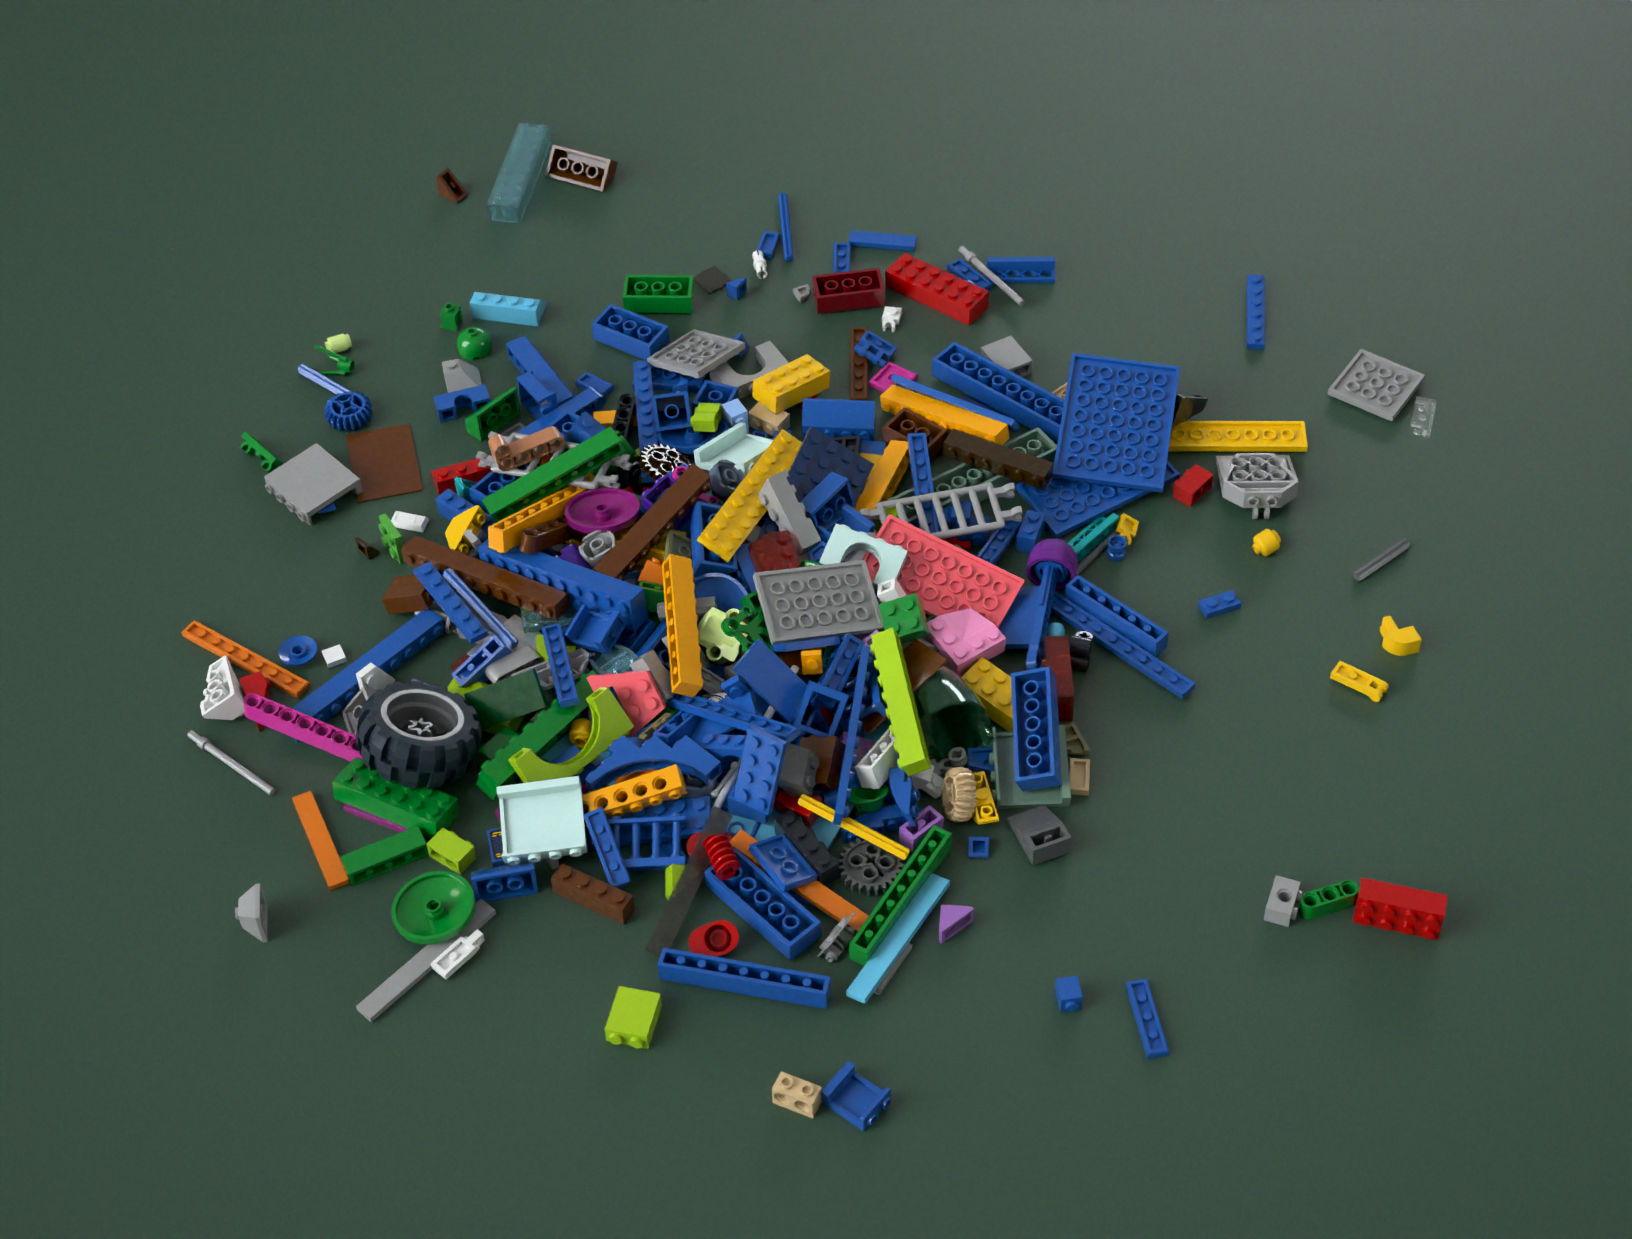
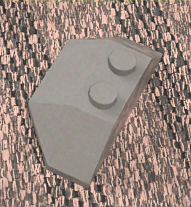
(578, 662)

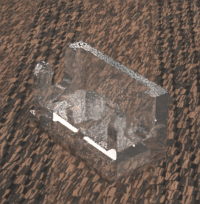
(1423, 416)

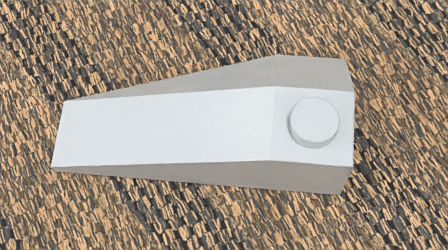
(223, 693)

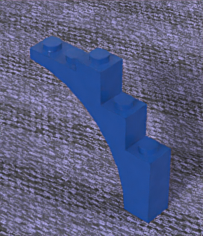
(654, 755)

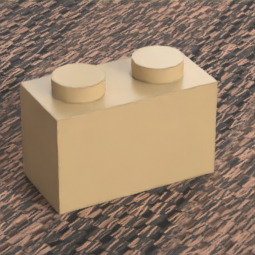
(766, 421)

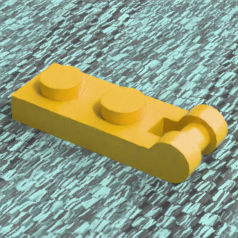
(1359, 681)

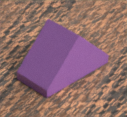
(953, 920)

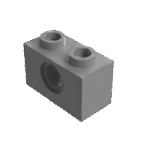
(1277, 910)

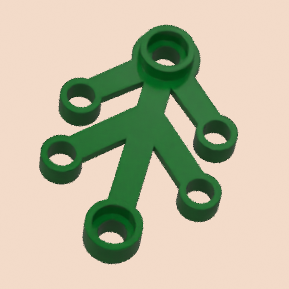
(751, 629)

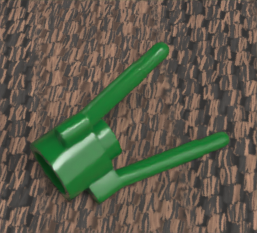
(343, 363)

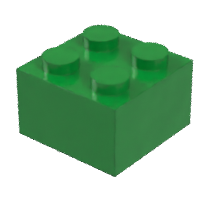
(906, 617)

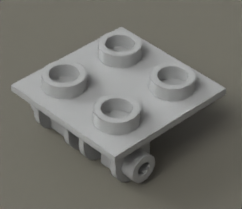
(838, 939)

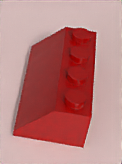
(469, 470)

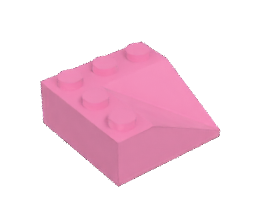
(965, 638)

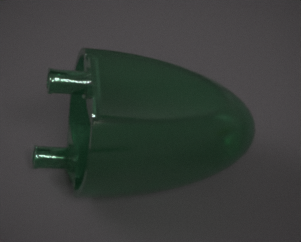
(951, 714)

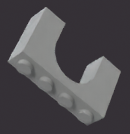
(766, 355)
(660, 674)

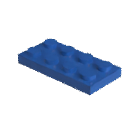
(760, 770)

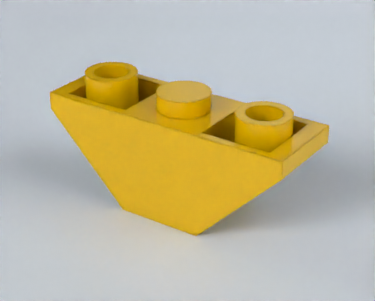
(469, 519)
(985, 809)

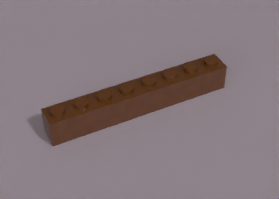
(655, 523)

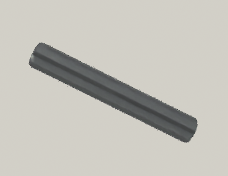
(1381, 559)

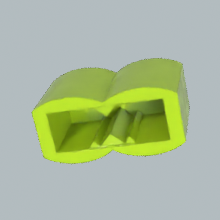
(706, 417)

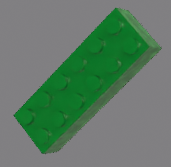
(393, 802)

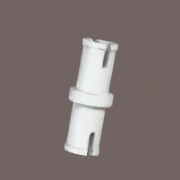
(759, 264)

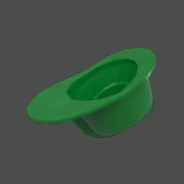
(867, 798)

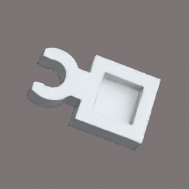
(891, 317)

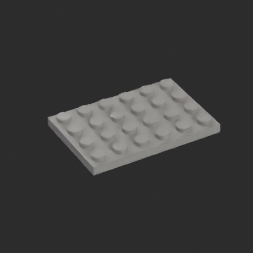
(818, 601)

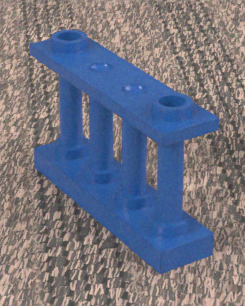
(875, 695)
(656, 861)

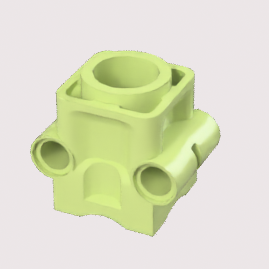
(716, 641)

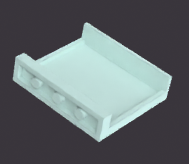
(733, 446)
(542, 820)

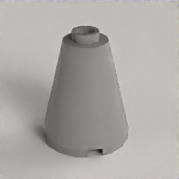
(596, 546)

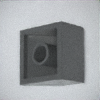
(798, 771)

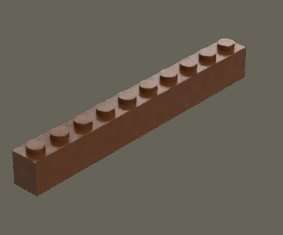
(489, 578)

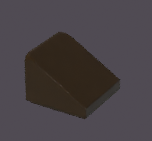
(366, 549)

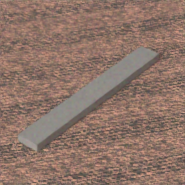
(417, 968)

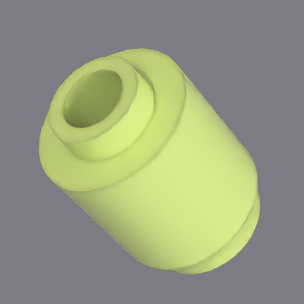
(338, 343)

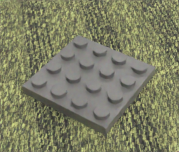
(696, 353)
(1376, 384)

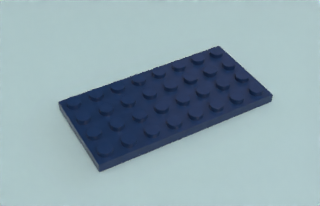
(817, 459)

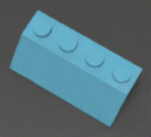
(507, 308)

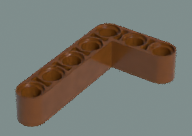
(548, 535)

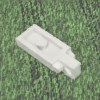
(457, 954)

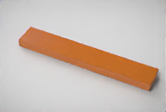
(320, 840)

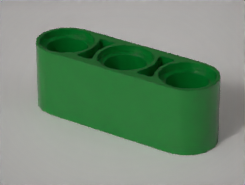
(1328, 899)

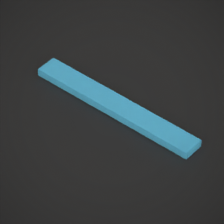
(897, 938)

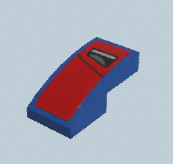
(823, 717)

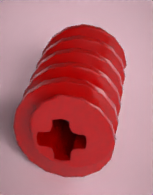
(721, 856)

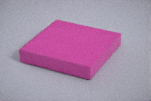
(882, 379)

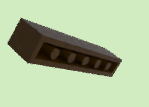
(998, 459)

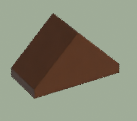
(449, 186)

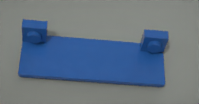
(738, 697)

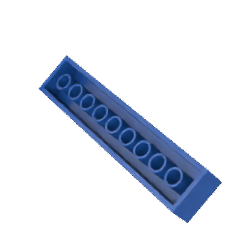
(999, 389)
(582, 584)

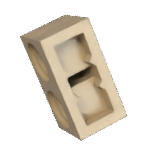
(796, 1094)

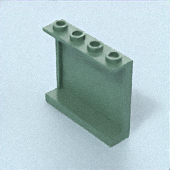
(1008, 793)

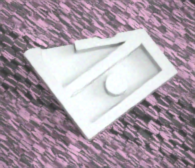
(373, 677)

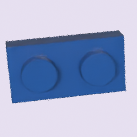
(1219, 604)

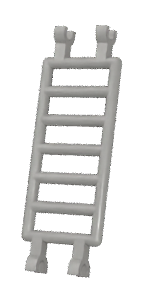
(600, 479)
(994, 493)

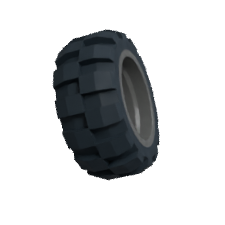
(418, 734)

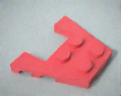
(636, 693)

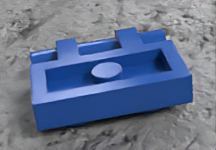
(877, 345)

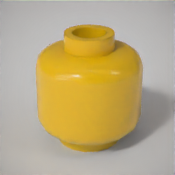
(1266, 542)
(580, 732)

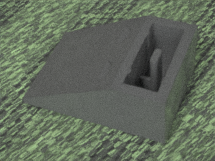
(1040, 834)

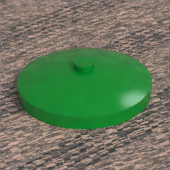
(433, 907)

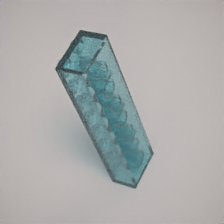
(519, 173)

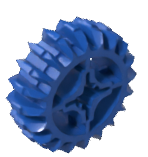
(348, 410)

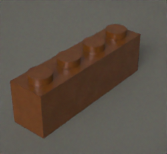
(593, 894)

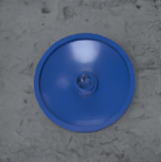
(686, 439)
(724, 588)

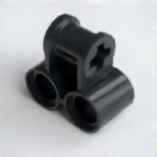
(1080, 650)

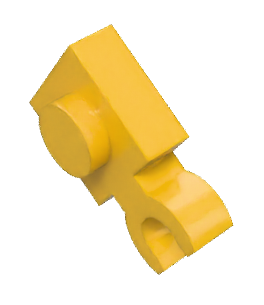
(1127, 527)

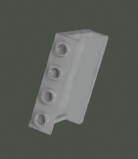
(311, 482)

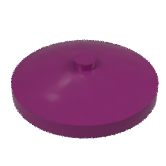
(602, 510)

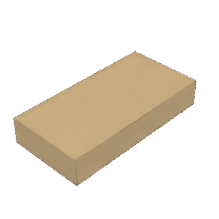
(1079, 776)

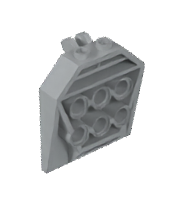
(1257, 480)

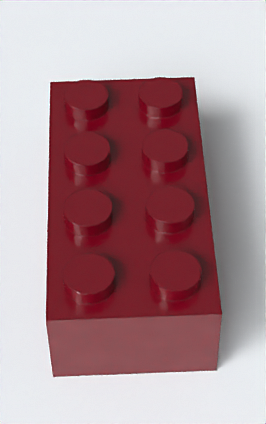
(848, 290)

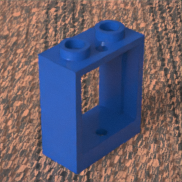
(813, 686)

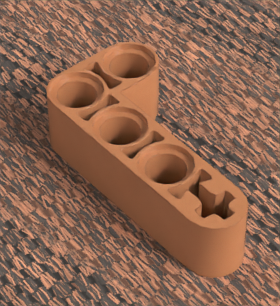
(525, 449)

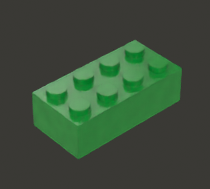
(659, 293)

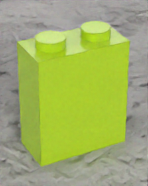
(633, 1017)

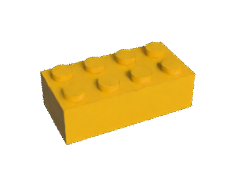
(791, 383)
(994, 690)

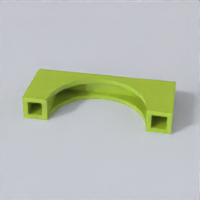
(608, 724)

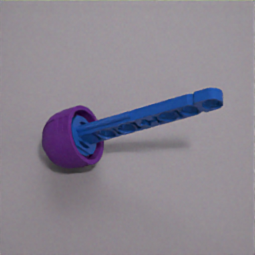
(1051, 567)

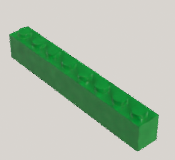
(553, 475)
(900, 893)

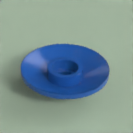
(297, 650)

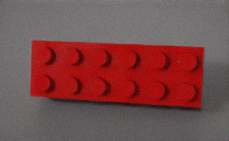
(937, 289)

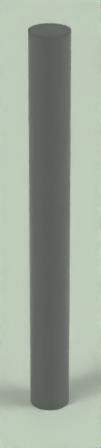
(1093, 554)

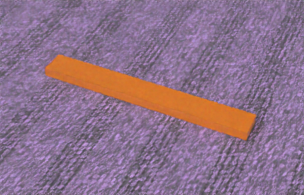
(245, 658)
(812, 892)

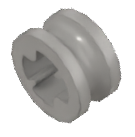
(960, 752)

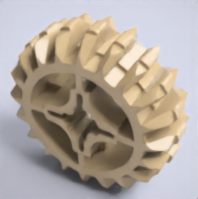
(959, 794)

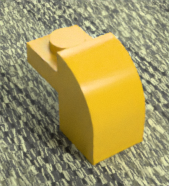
(1399, 641)

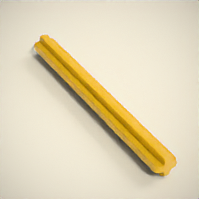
(855, 827)

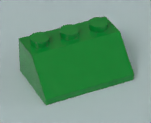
(494, 414)

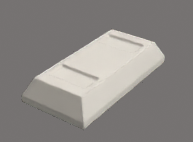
(409, 521)

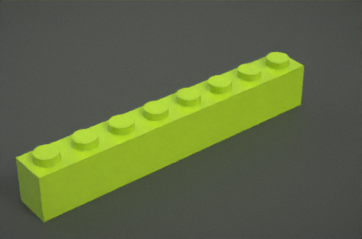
(900, 702)

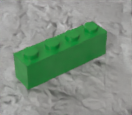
(384, 856)

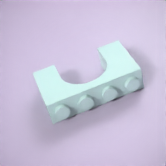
(845, 540)

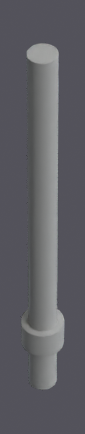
(972, 259)
(205, 744)

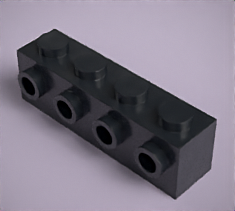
(808, 846)

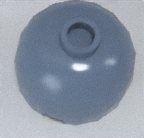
(725, 478)

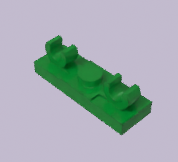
(261, 451)

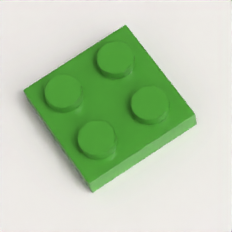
(391, 537)

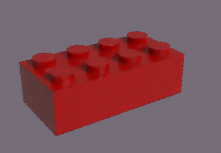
(1400, 908)

